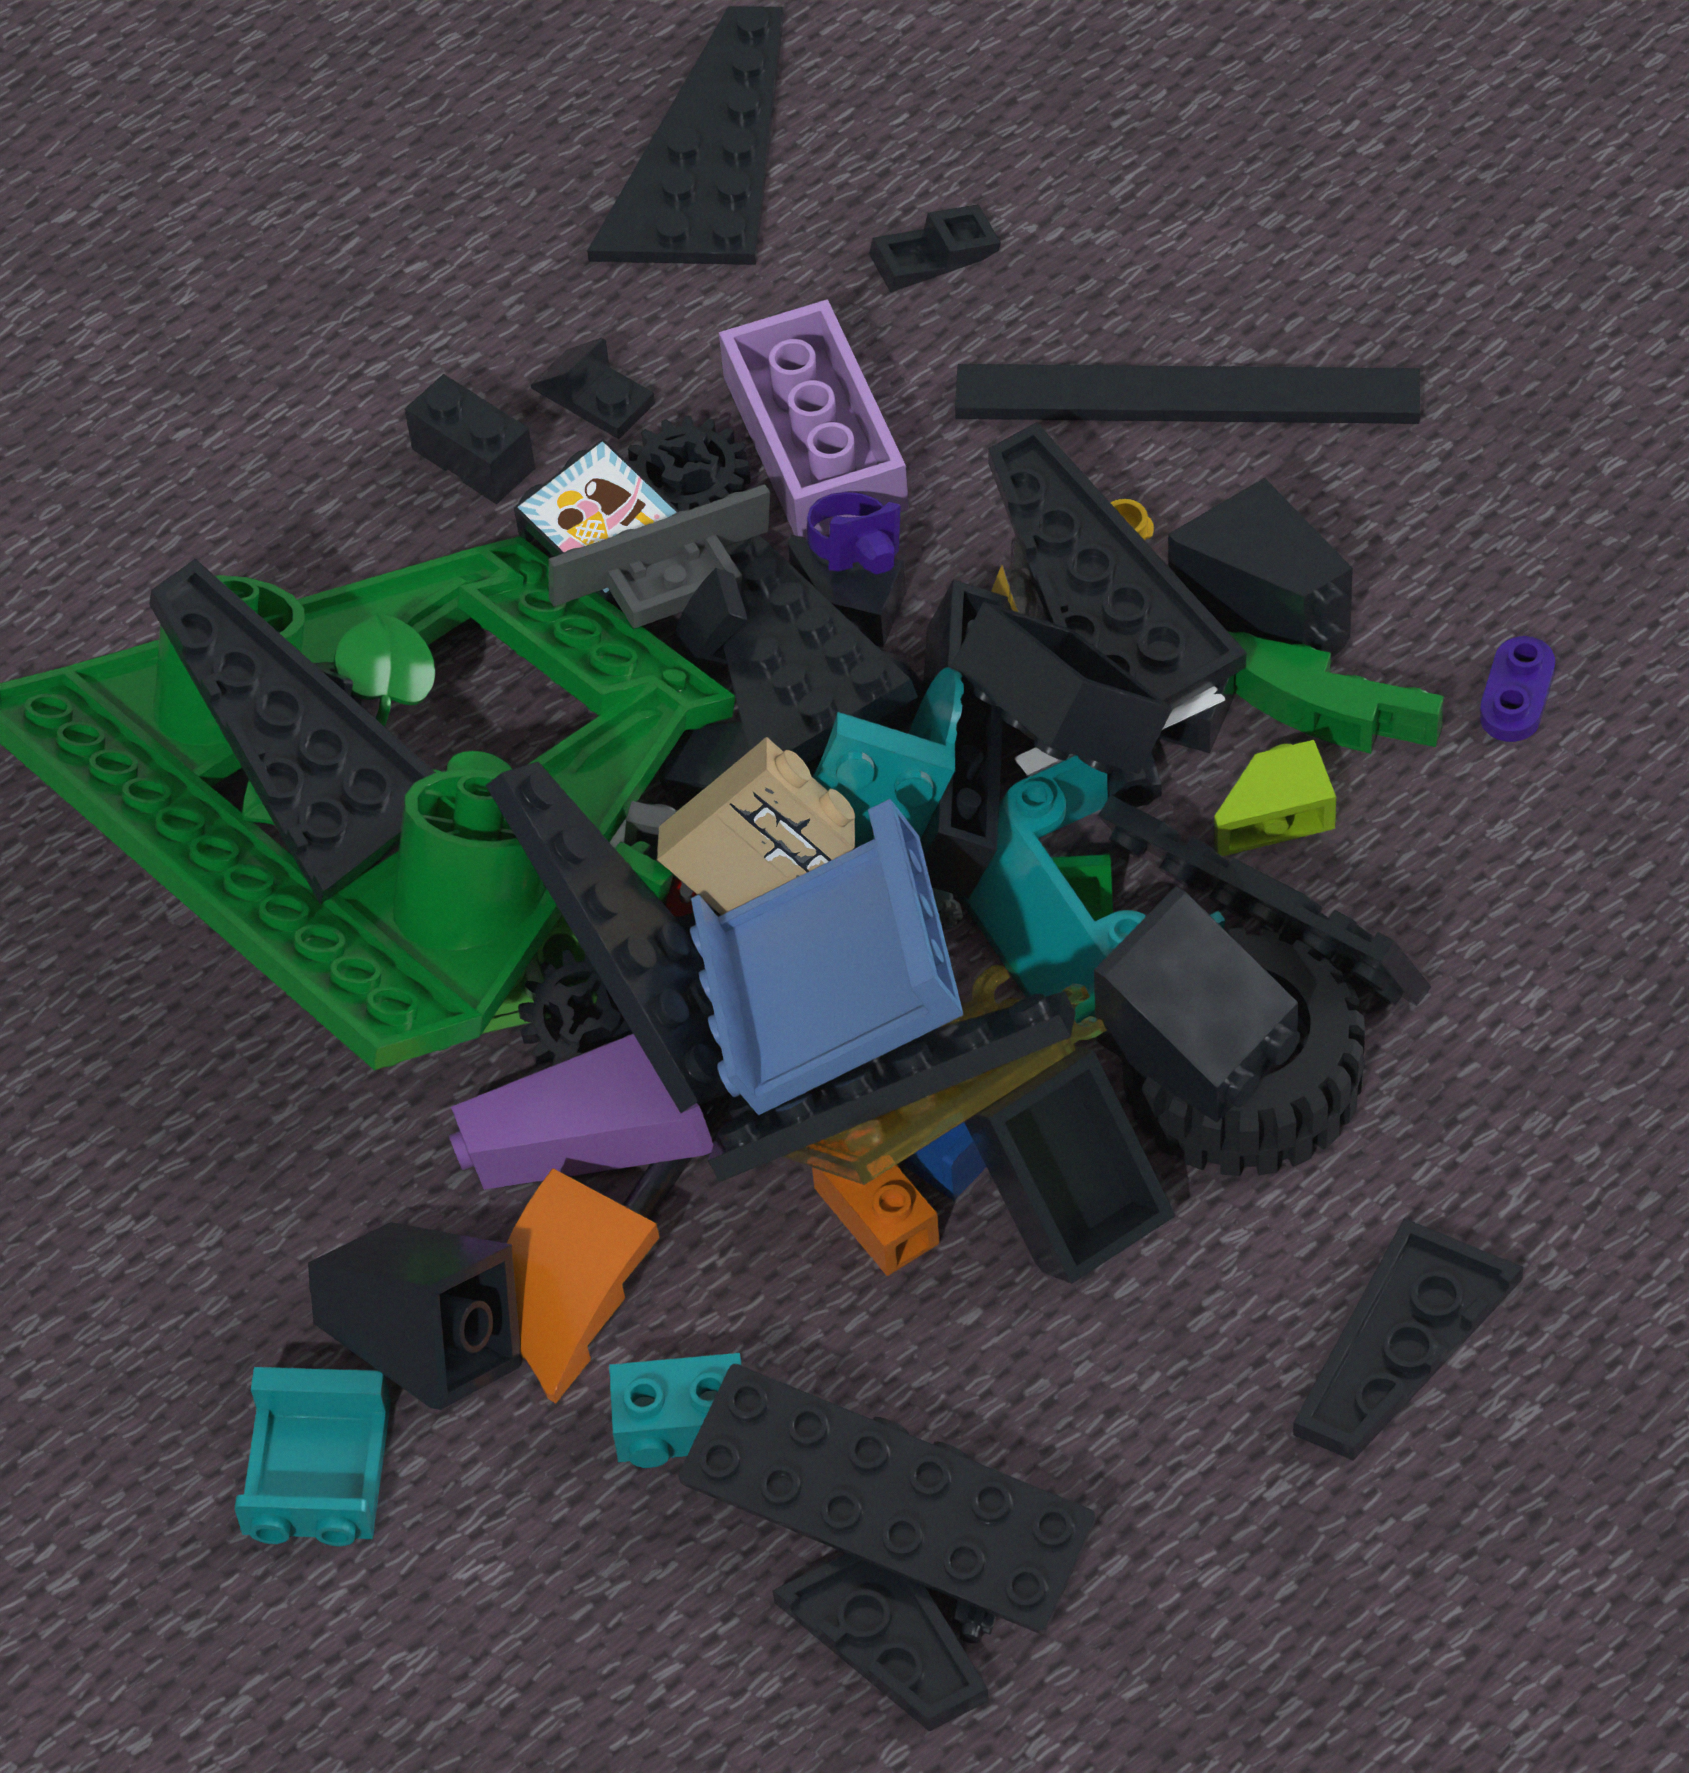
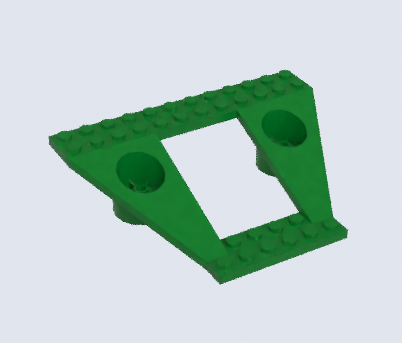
(451, 919)

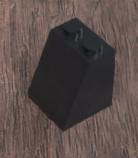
(1265, 571)
(1193, 1008)
(422, 1308)

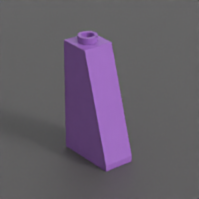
(577, 1118)

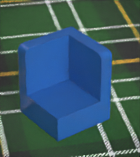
(948, 1162)

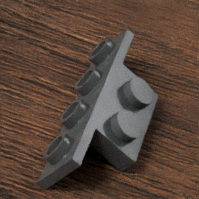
(664, 562)

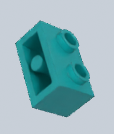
(663, 1405)

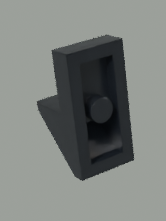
(593, 390)

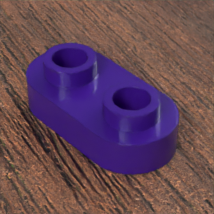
(1517, 684)

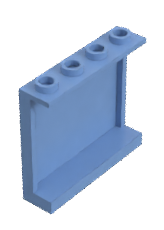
(827, 968)

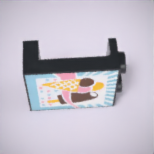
(589, 502)

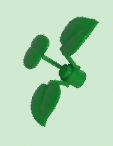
(386, 663)

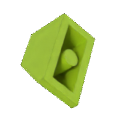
(1276, 800)

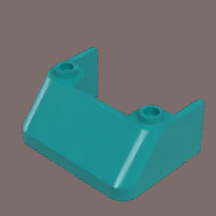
(1026, 901)

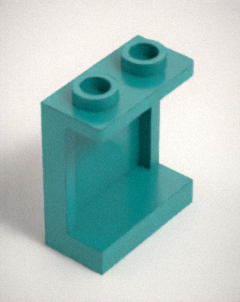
(314, 1455)

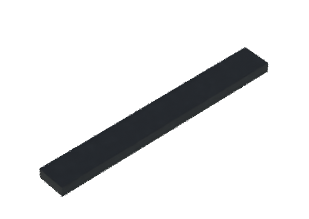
(1188, 393)

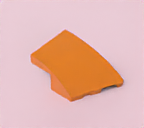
(569, 1273)

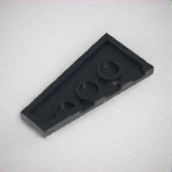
(1403, 1330)

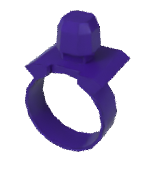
(864, 539)

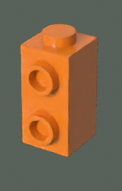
(883, 1215)

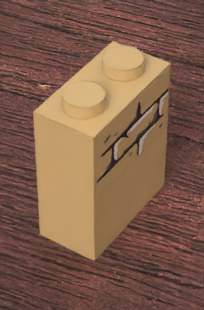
(755, 829)

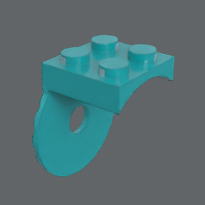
(881, 763)

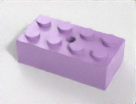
(810, 412)

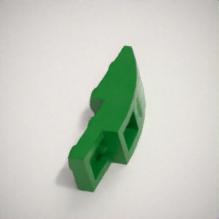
(1346, 710)

